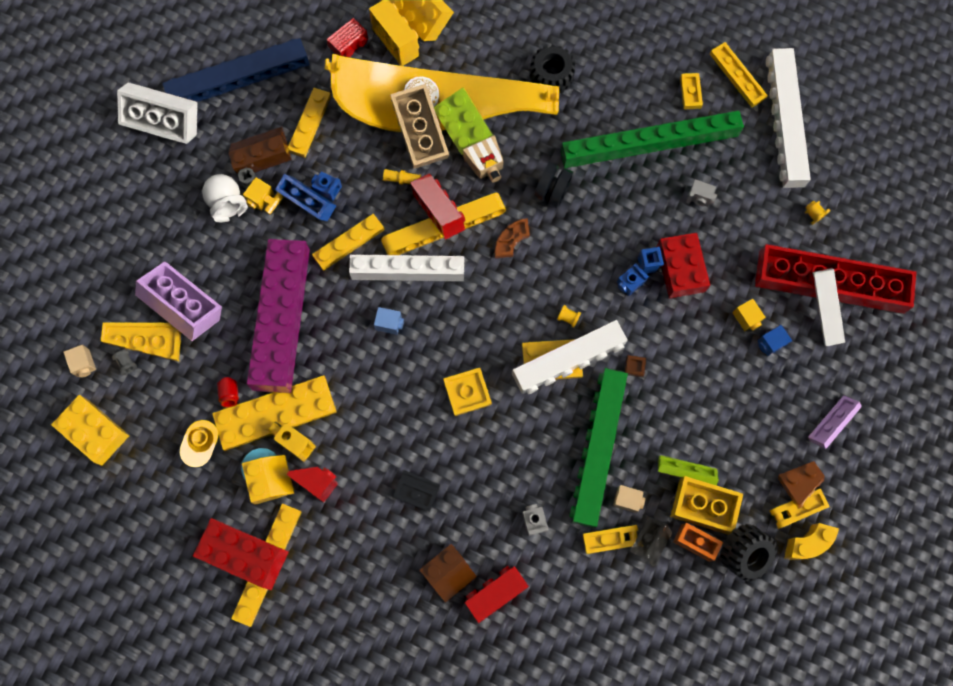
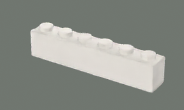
(406, 268)
(569, 357)

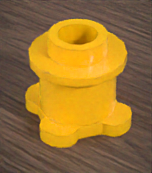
(816, 211)

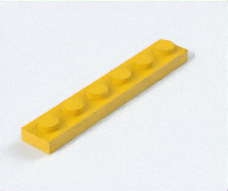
(279, 536)

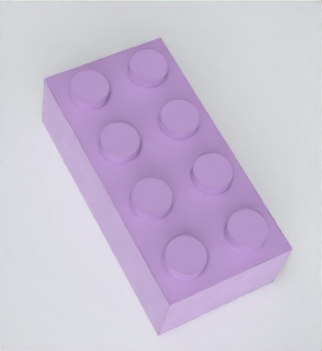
(178, 300)

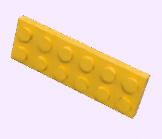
(254, 418)

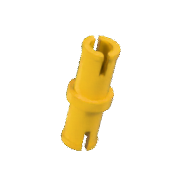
(400, 177)

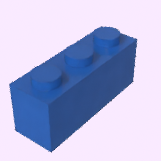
(305, 197)

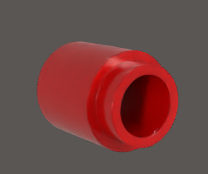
(227, 392)

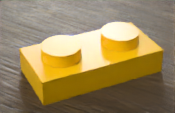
(691, 91)

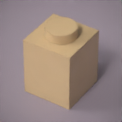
(80, 361)
(629, 499)

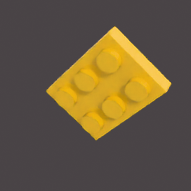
(533, 350)

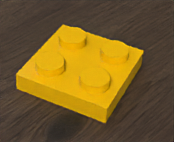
(467, 391)

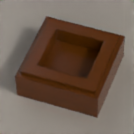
(635, 366)

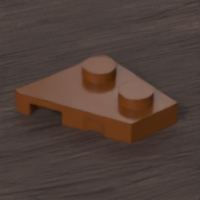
(801, 482)

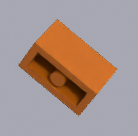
(698, 542)

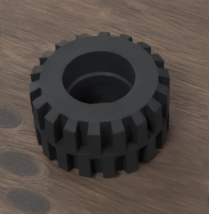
(553, 57)
(748, 552)

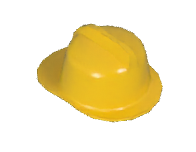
(198, 443)

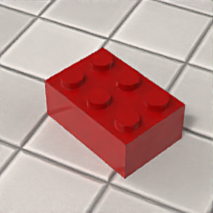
(683, 265)

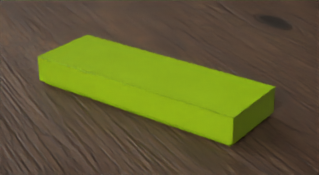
(683, 468)

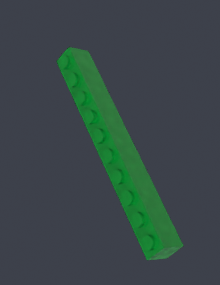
(651, 139)

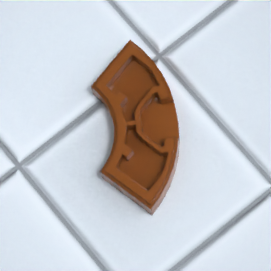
(511, 237)

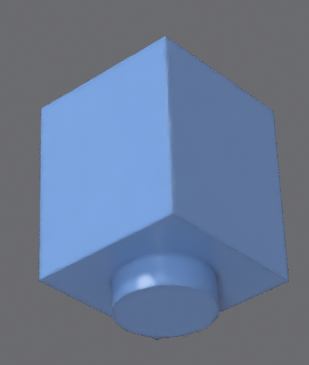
(388, 321)

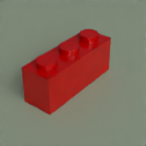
(495, 593)

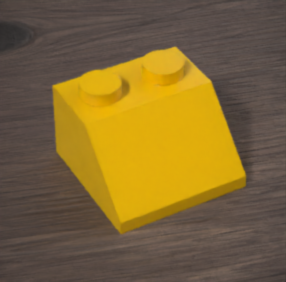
(267, 478)

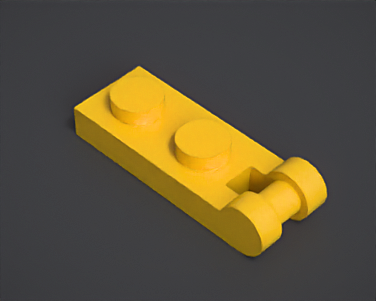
(812, 505)
(609, 539)

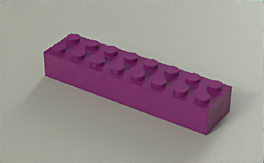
(278, 316)

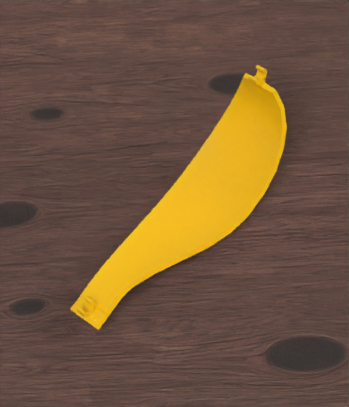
(365, 89)

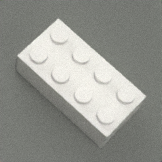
(157, 113)

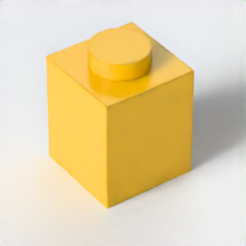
(749, 315)

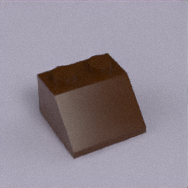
(448, 573)

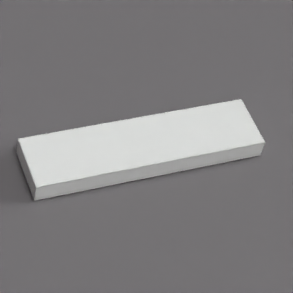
(829, 307)

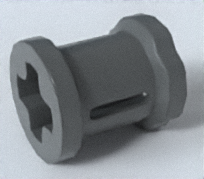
(246, 177)
(124, 362)

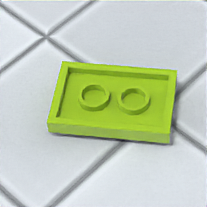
(462, 120)

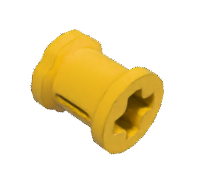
(569, 316)

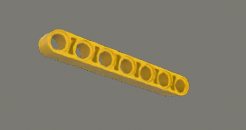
(426, 232)

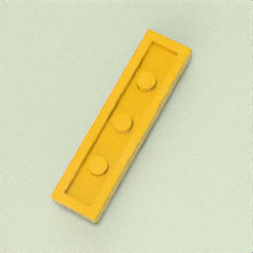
(738, 74)
(309, 122)
(348, 242)

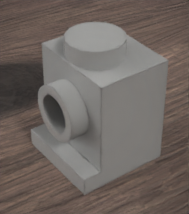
(702, 193)
(531, 527)

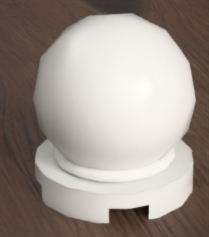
(223, 197)

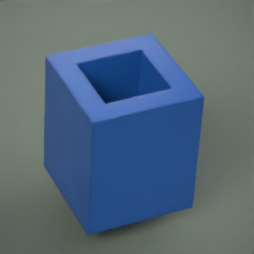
(774, 340)

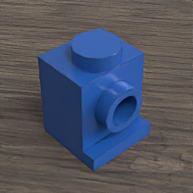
(328, 190)
(650, 259)
(637, 275)

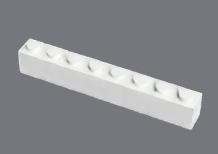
(788, 118)

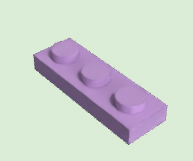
(834, 421)

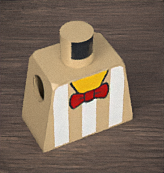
(485, 159)

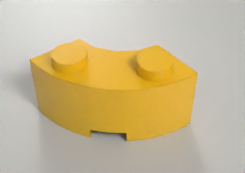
(814, 543)

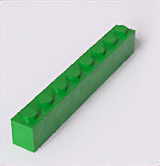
(599, 448)

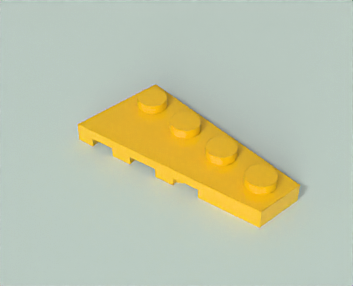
(149, 338)

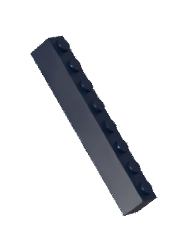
(239, 72)

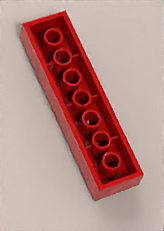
(856, 281)

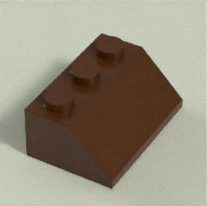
(260, 151)

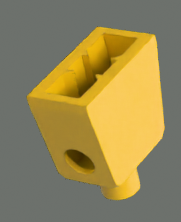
(297, 444)

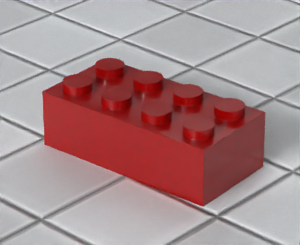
(240, 554)

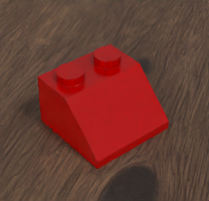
(315, 480)

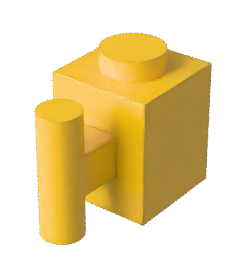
(260, 194)

